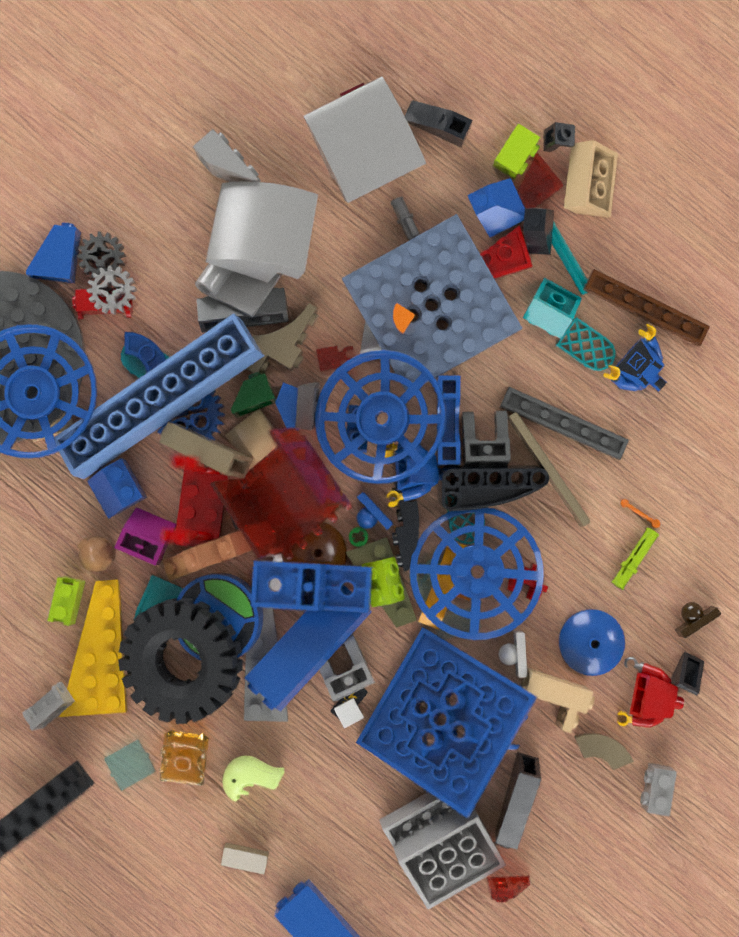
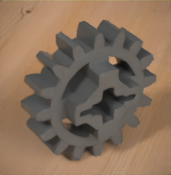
(100, 246)

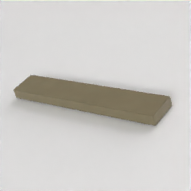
(543, 462)

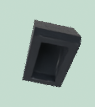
(688, 673)

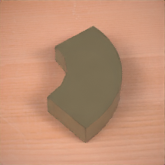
(603, 747)

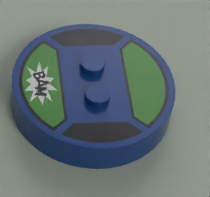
(233, 600)

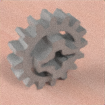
(112, 299)

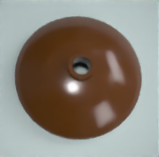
(329, 543)

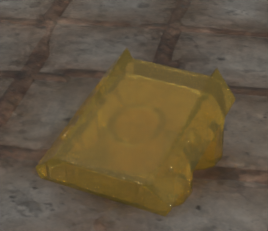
(184, 758)

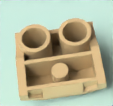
(252, 437)

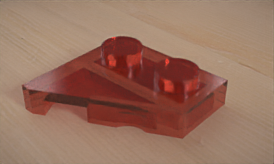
(507, 887)

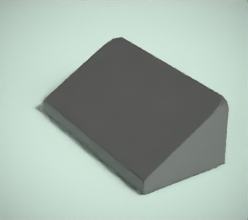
(306, 405)

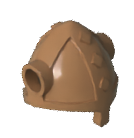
(96, 553)

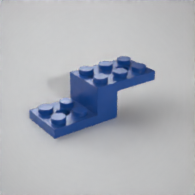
(311, 586)

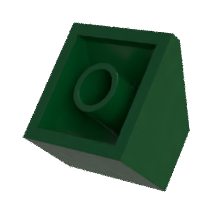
(253, 395)

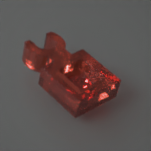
(330, 358)

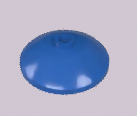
(576, 641)

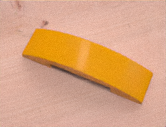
(445, 584)

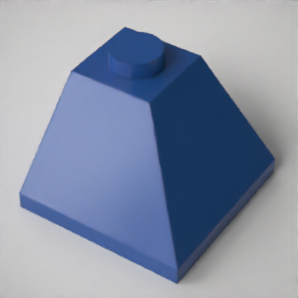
(498, 206)

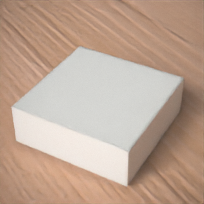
(348, 712)

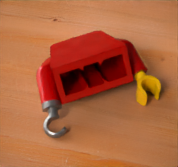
(652, 697)

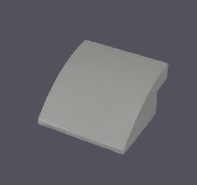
(364, 139)
(262, 229)
(440, 847)

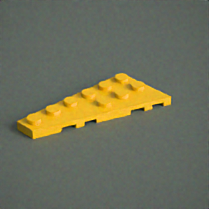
(95, 674)

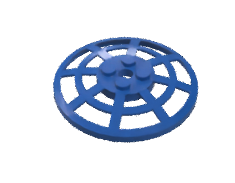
(48, 391)
(369, 410)
(473, 587)

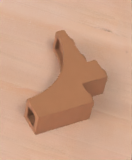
(206, 555)

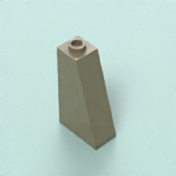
(207, 450)

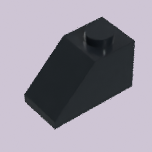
(538, 230)

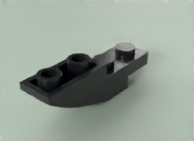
(407, 535)

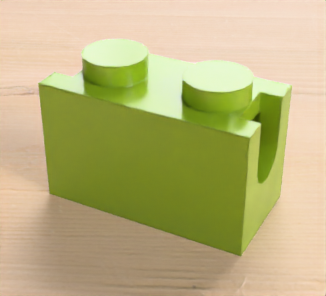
(516, 151)
(66, 600)

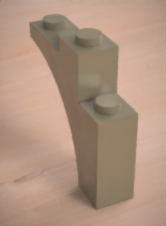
(282, 344)

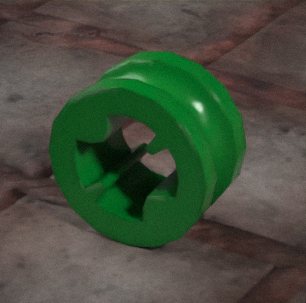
(356, 530)

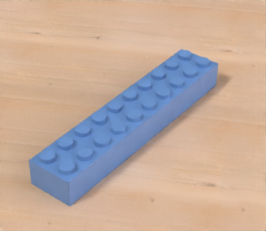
(160, 396)

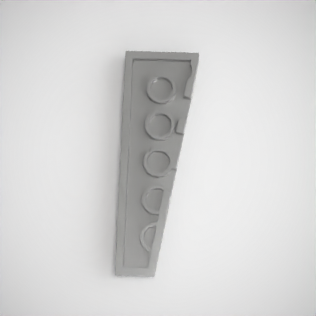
(253, 706)

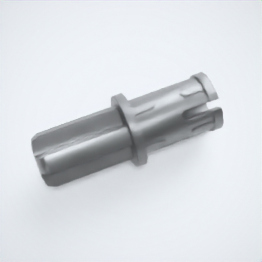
(404, 218)

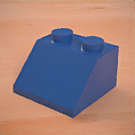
(116, 488)

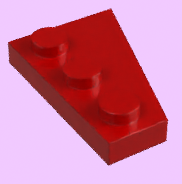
(507, 255)

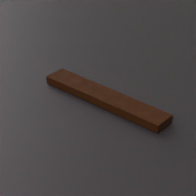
(646, 307)

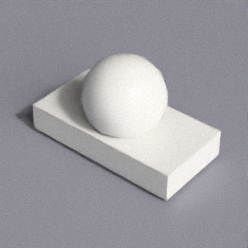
(515, 654)

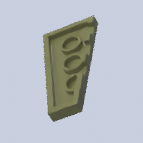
(400, 612)

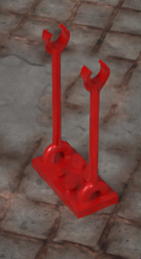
(199, 506)

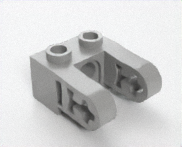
(352, 680)

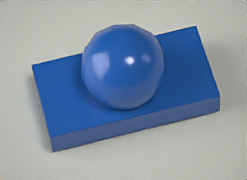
(368, 516)

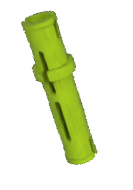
(630, 566)

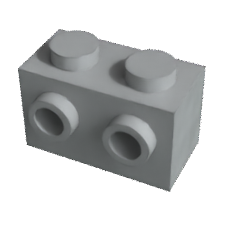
(658, 789)

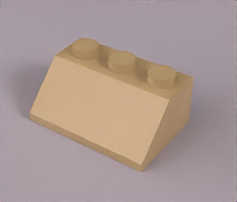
(590, 179)

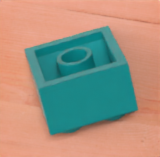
(552, 308)

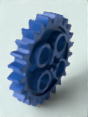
(211, 415)

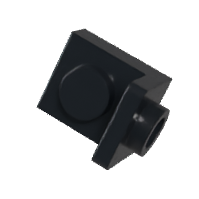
(558, 135)

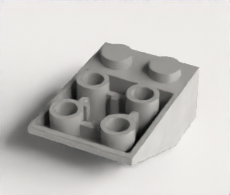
(222, 160)

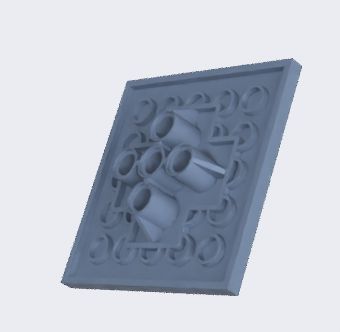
(444, 262)

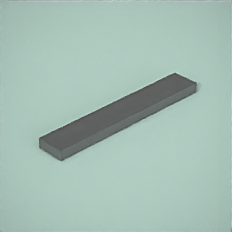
(564, 423)

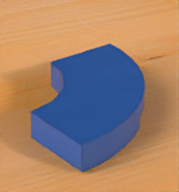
(143, 349)

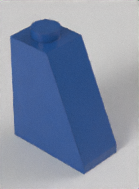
(57, 255)

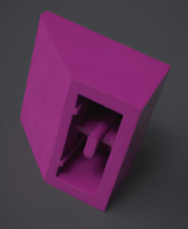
(143, 536)

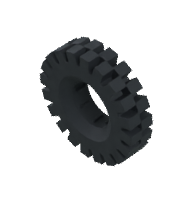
(152, 679)
(42, 806)

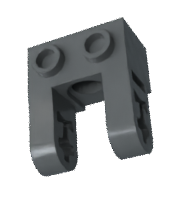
(486, 452)

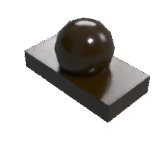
(695, 618)

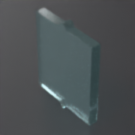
(129, 765)

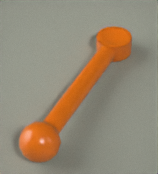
(654, 523)

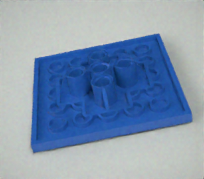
(487, 708)

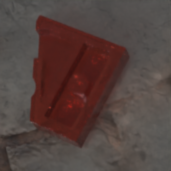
(538, 183)

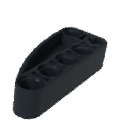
(482, 492)

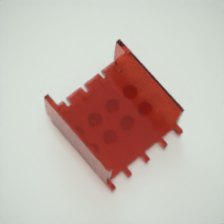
(283, 496)

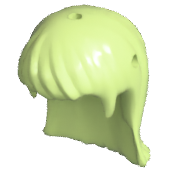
(246, 772)

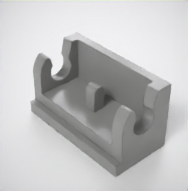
(48, 707)

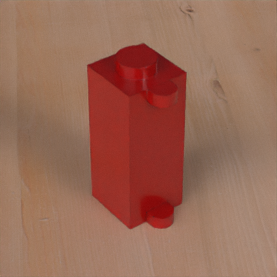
(85, 307)

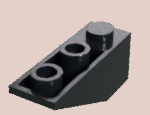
(439, 122)

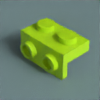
(386, 582)

